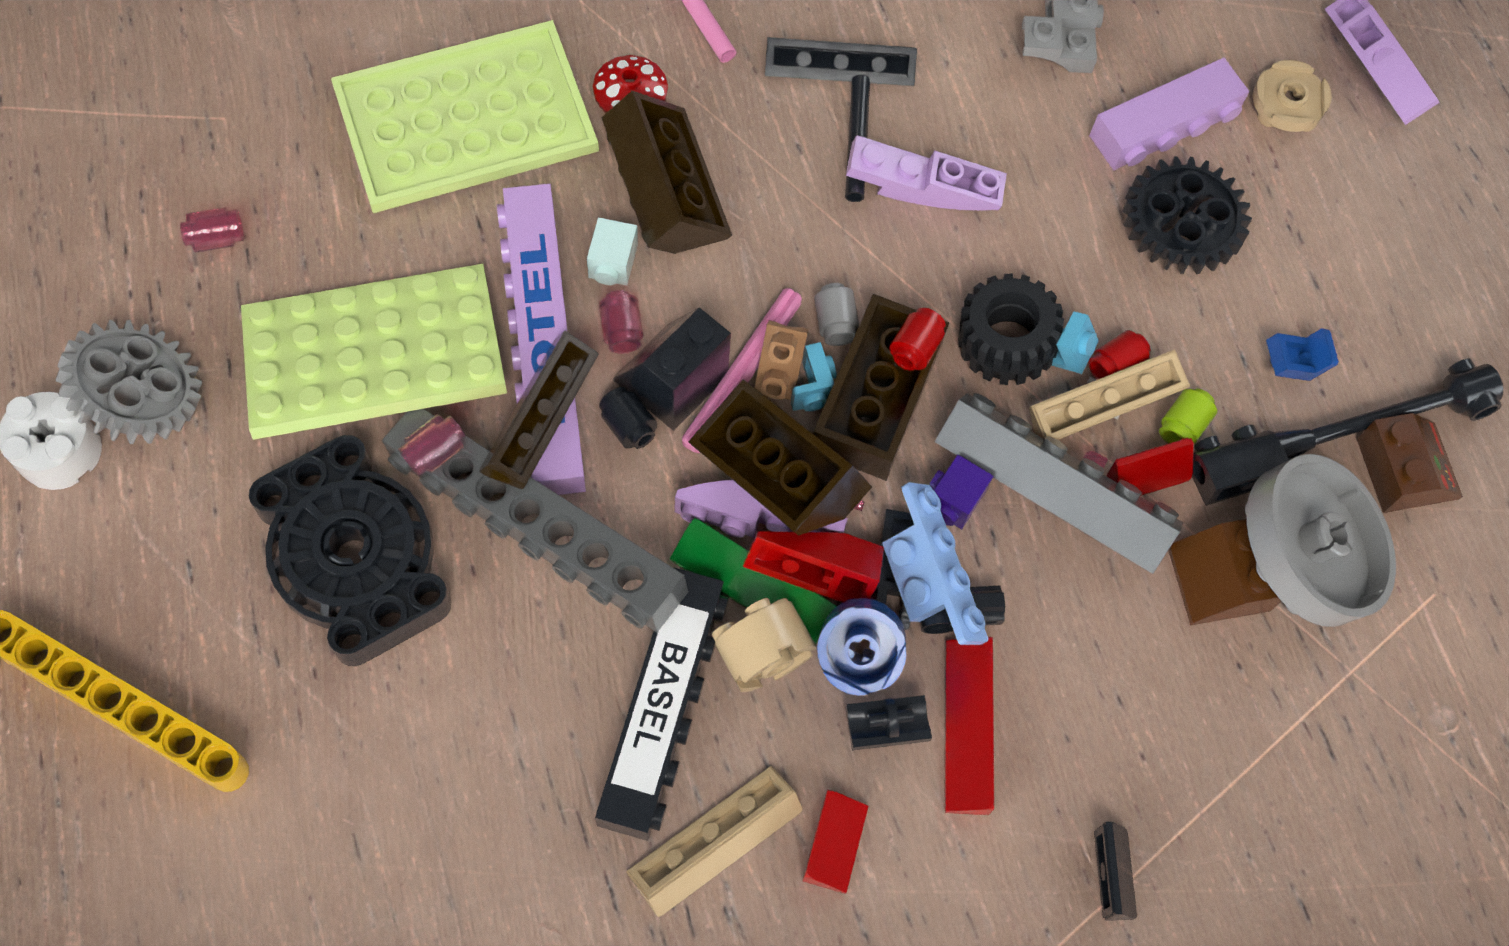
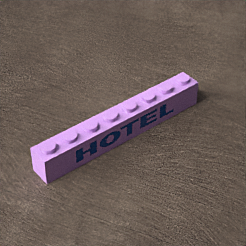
(539, 318)

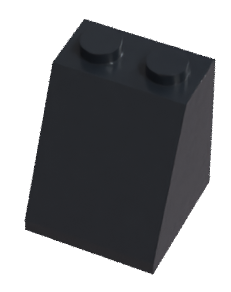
(679, 367)

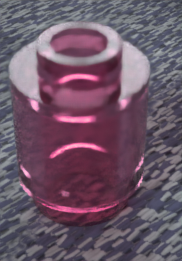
(212, 229)
(621, 322)
(432, 444)

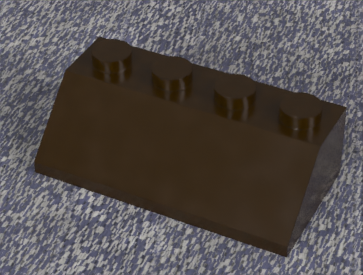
(665, 174)
(779, 461)

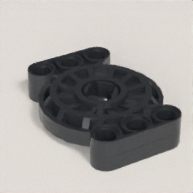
(339, 508)

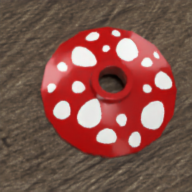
(611, 84)

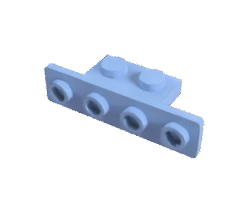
(930, 570)

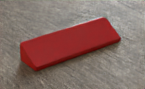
(969, 728)

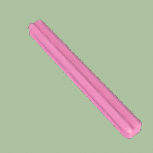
(746, 362)

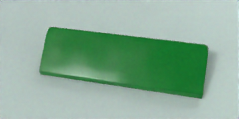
(718, 557)

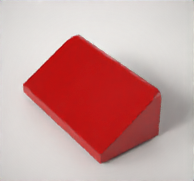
(1156, 467)
(835, 842)

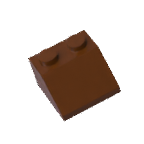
(1220, 575)

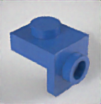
(1301, 356)

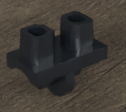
(888, 722)

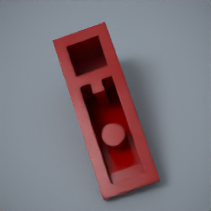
(819, 562)

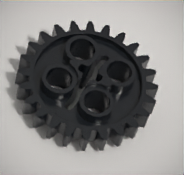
(1209, 239)

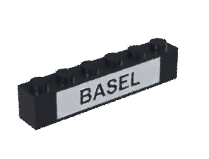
(659, 711)

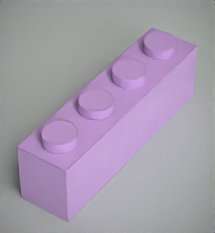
(1169, 114)

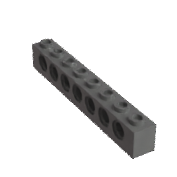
(647, 605)

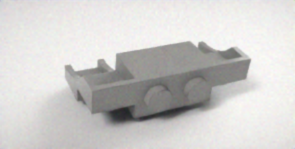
(1065, 34)

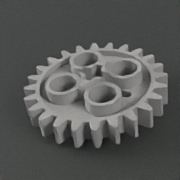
(134, 372)

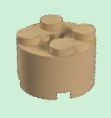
(764, 643)

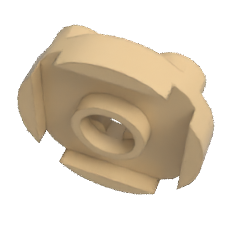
(1286, 114)

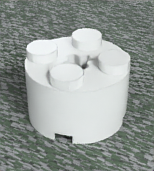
(48, 440)

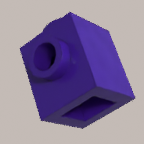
(960, 490)

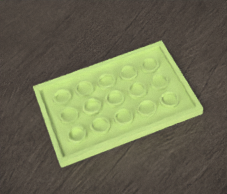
(464, 116)
(370, 351)

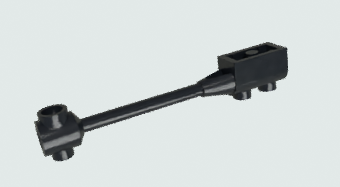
(1235, 466)

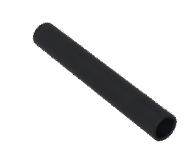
(857, 126)

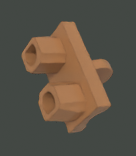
(780, 360)

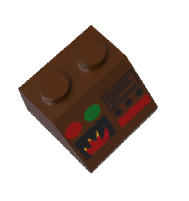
(1407, 463)

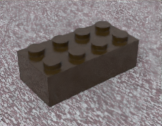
(872, 394)

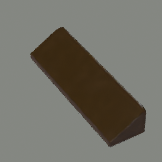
(539, 411)

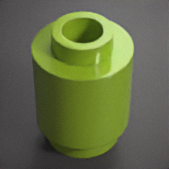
(1188, 416)

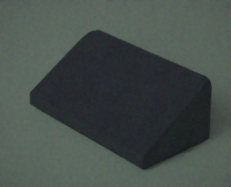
(1115, 872)

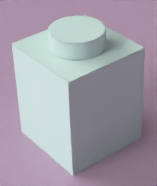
(612, 252)

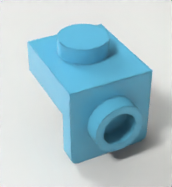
(1076, 344)
(820, 374)

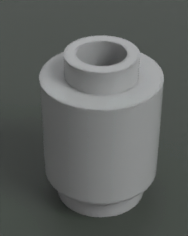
(836, 314)

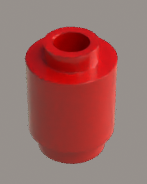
(918, 339)
(1119, 353)

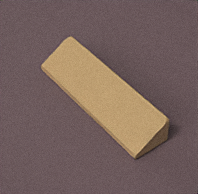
(1109, 397)
(715, 841)

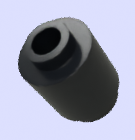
(628, 418)

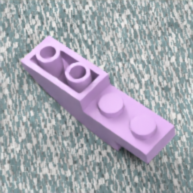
(1383, 57)
(931, 181)
(732, 509)

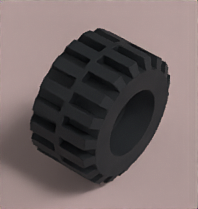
(1015, 302)

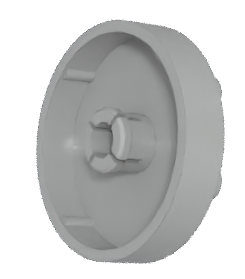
(1320, 541)

